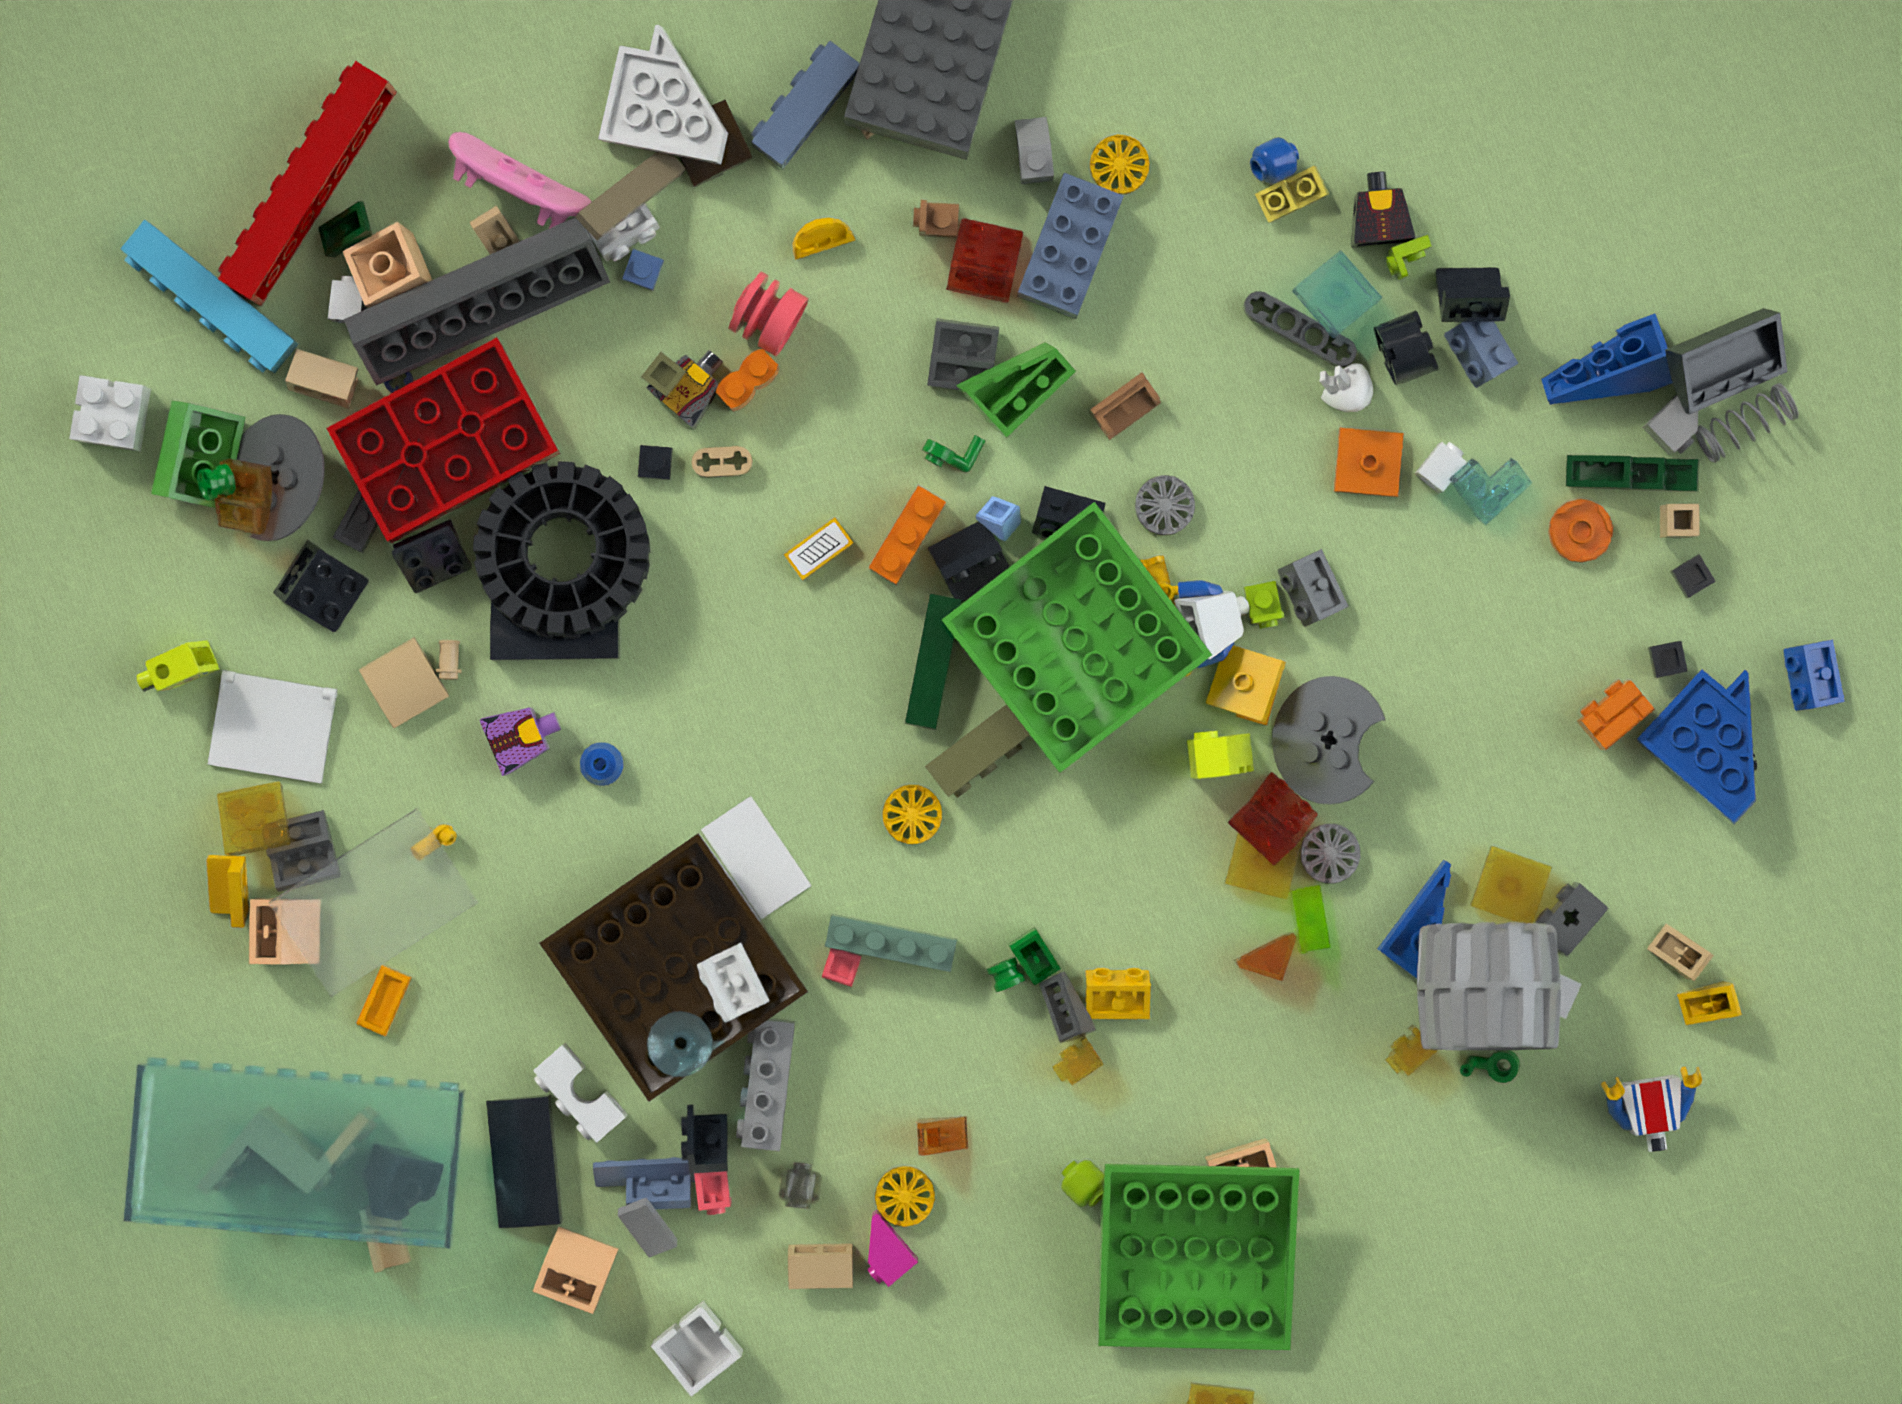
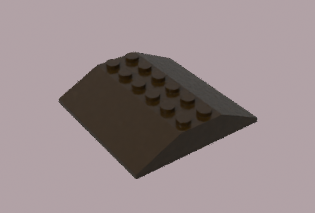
(641, 950)

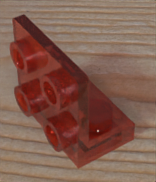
(984, 260)
(1273, 819)

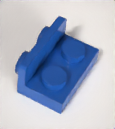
(1813, 675)

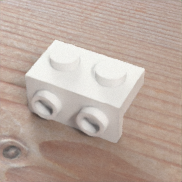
(636, 228)
(732, 982)

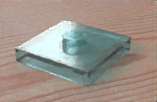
(1337, 294)

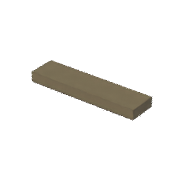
(630, 194)

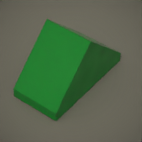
(1034, 956)

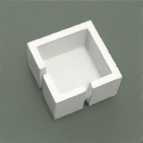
(110, 413)
(697, 1348)

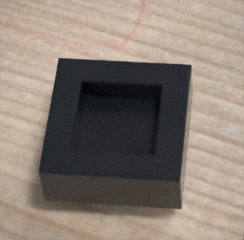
(655, 462)
(1692, 576)
(1667, 659)

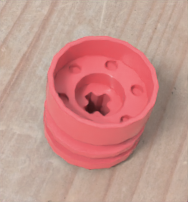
(768, 313)

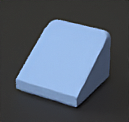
(1000, 517)

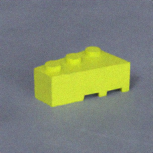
(1219, 755)

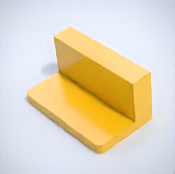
(228, 887)

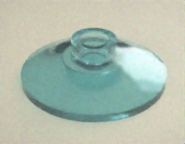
(670, 1058)

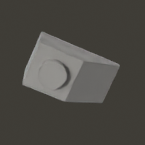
(1034, 150)
(1673, 427)

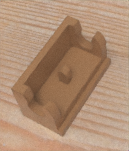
(1125, 406)

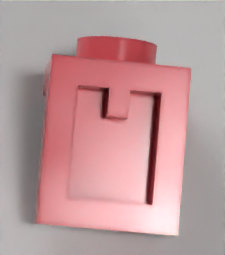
(713, 1192)

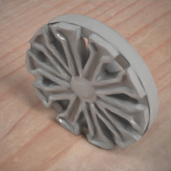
(1164, 505)
(1330, 853)

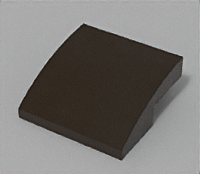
(735, 151)

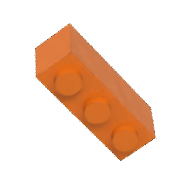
(907, 535)

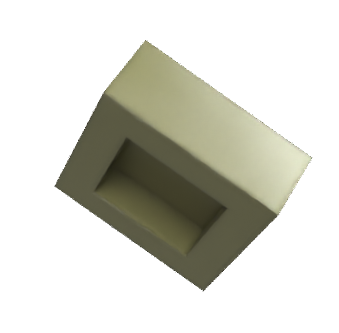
(663, 374)

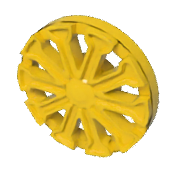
(1119, 164)
(912, 814)
(904, 1196)

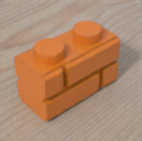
(1614, 714)

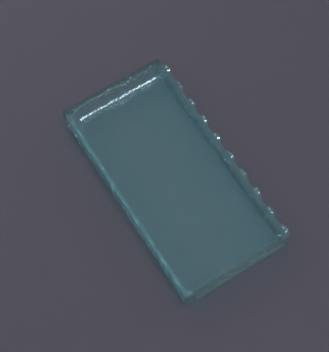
(294, 1153)

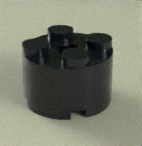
(1405, 348)

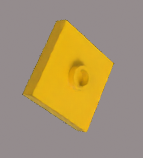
(1246, 683)

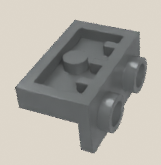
(1312, 588)

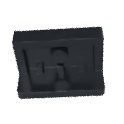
(1059, 508)
(706, 1141)

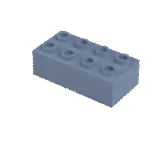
(1070, 245)

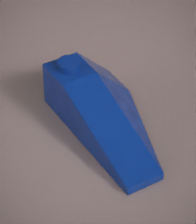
(1621, 366)

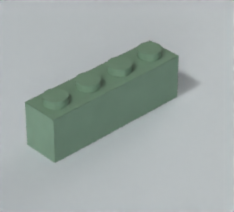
(891, 942)

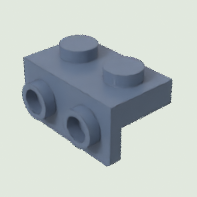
(1480, 350)

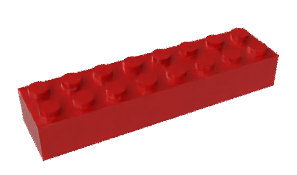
(307, 182)

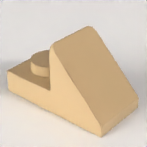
(494, 230)

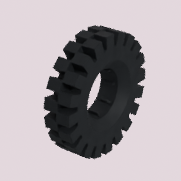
(575, 604)

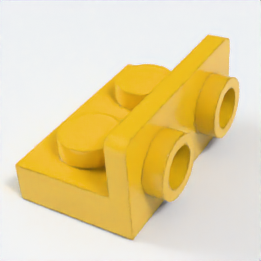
(1118, 993)

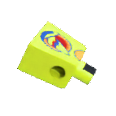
(178, 666)

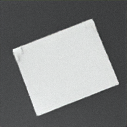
(272, 726)

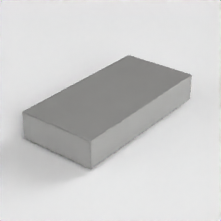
(647, 1227)

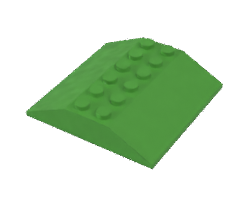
(1077, 637)
(1197, 1256)

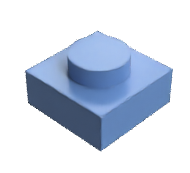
(643, 269)

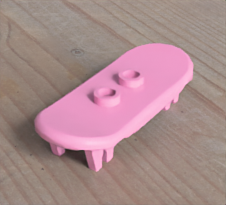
(515, 178)

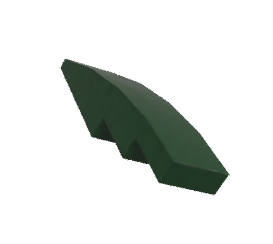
(1632, 473)
(931, 664)

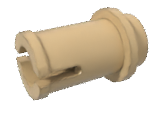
(448, 660)

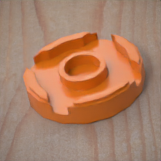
(1580, 530)

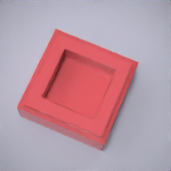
(841, 966)

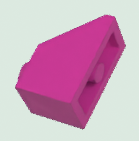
(888, 1252)

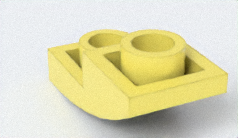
(1292, 194)

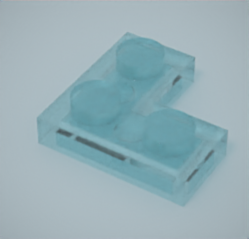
(1491, 494)

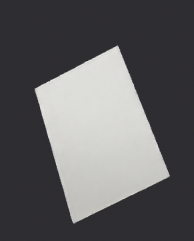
(756, 857)

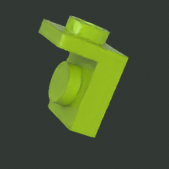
(1411, 250)
(1263, 604)

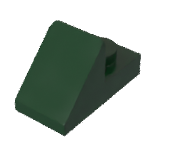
(345, 230)

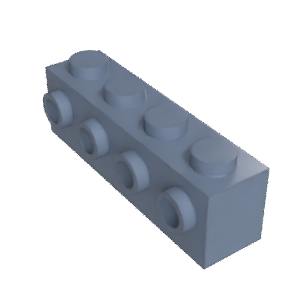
(805, 105)

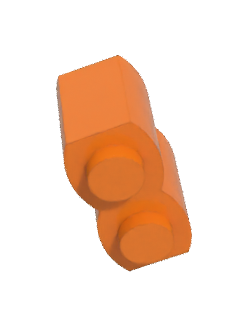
(754, 374)

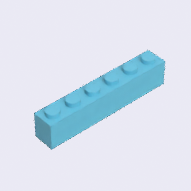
(209, 297)

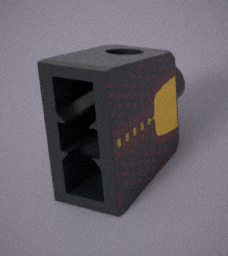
(1380, 214)

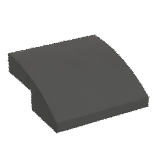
(961, 352)
(309, 850)

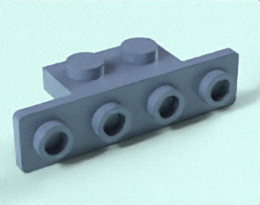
(660, 1180)

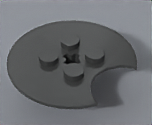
(295, 470)
(1320, 739)

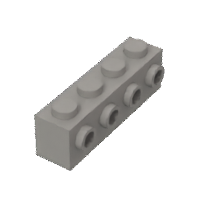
(767, 1085)

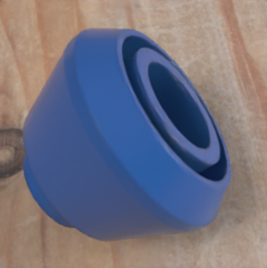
(607, 755)

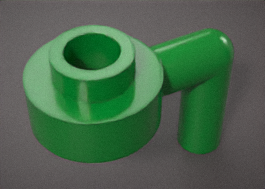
(940, 454)
(1492, 1065)

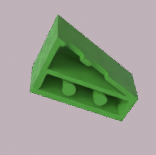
(1017, 386)

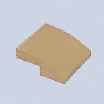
(404, 682)

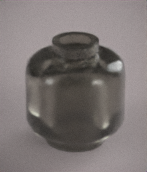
(800, 1186)

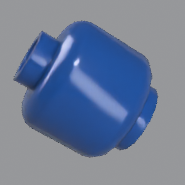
(1274, 160)

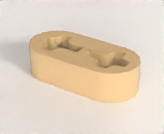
(722, 453)

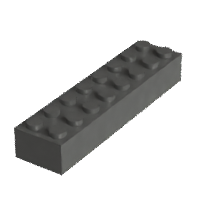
(476, 300)

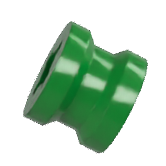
(216, 482)
(1005, 974)

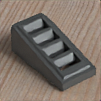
(1067, 1027)

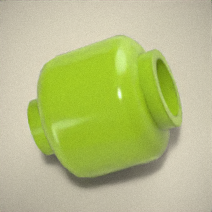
(1083, 1183)

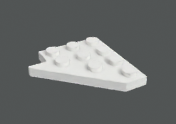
(660, 105)

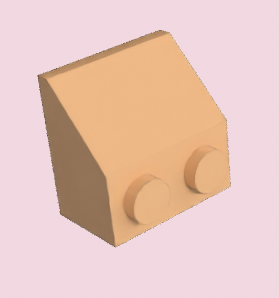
(387, 264)

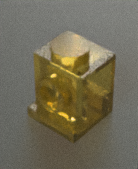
(1408, 1053)
(1077, 1062)

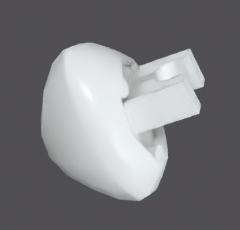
(1349, 388)

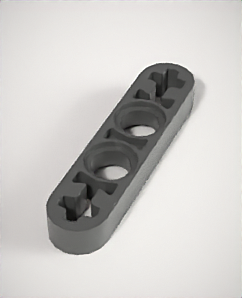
(1297, 333)

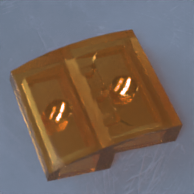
(251, 502)

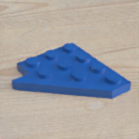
(1709, 742)

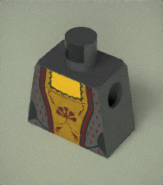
(694, 391)

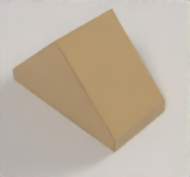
(1680, 952)

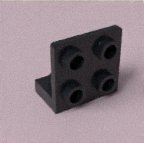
(1471, 295)
(320, 586)

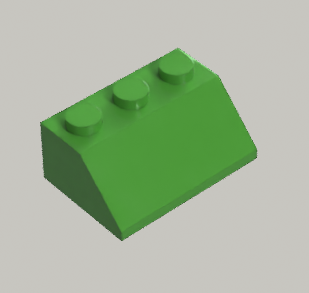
(194, 441)

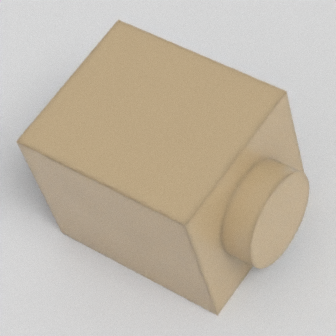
(1679, 520)

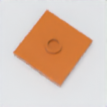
(1368, 462)

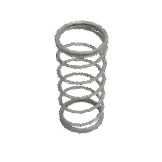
(1711, 438)

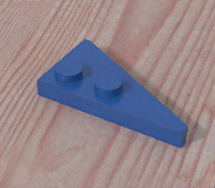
(1426, 909)

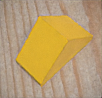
(1709, 1003)

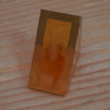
(1269, 958)
(941, 1134)

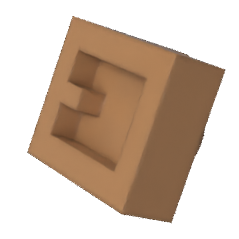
(936, 219)

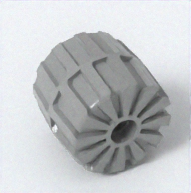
(1488, 986)

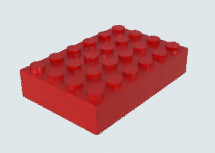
(472, 434)

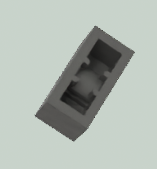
(1586, 914)

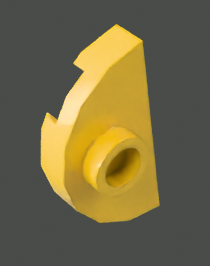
(821, 236)

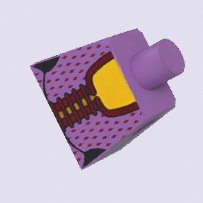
(518, 737)

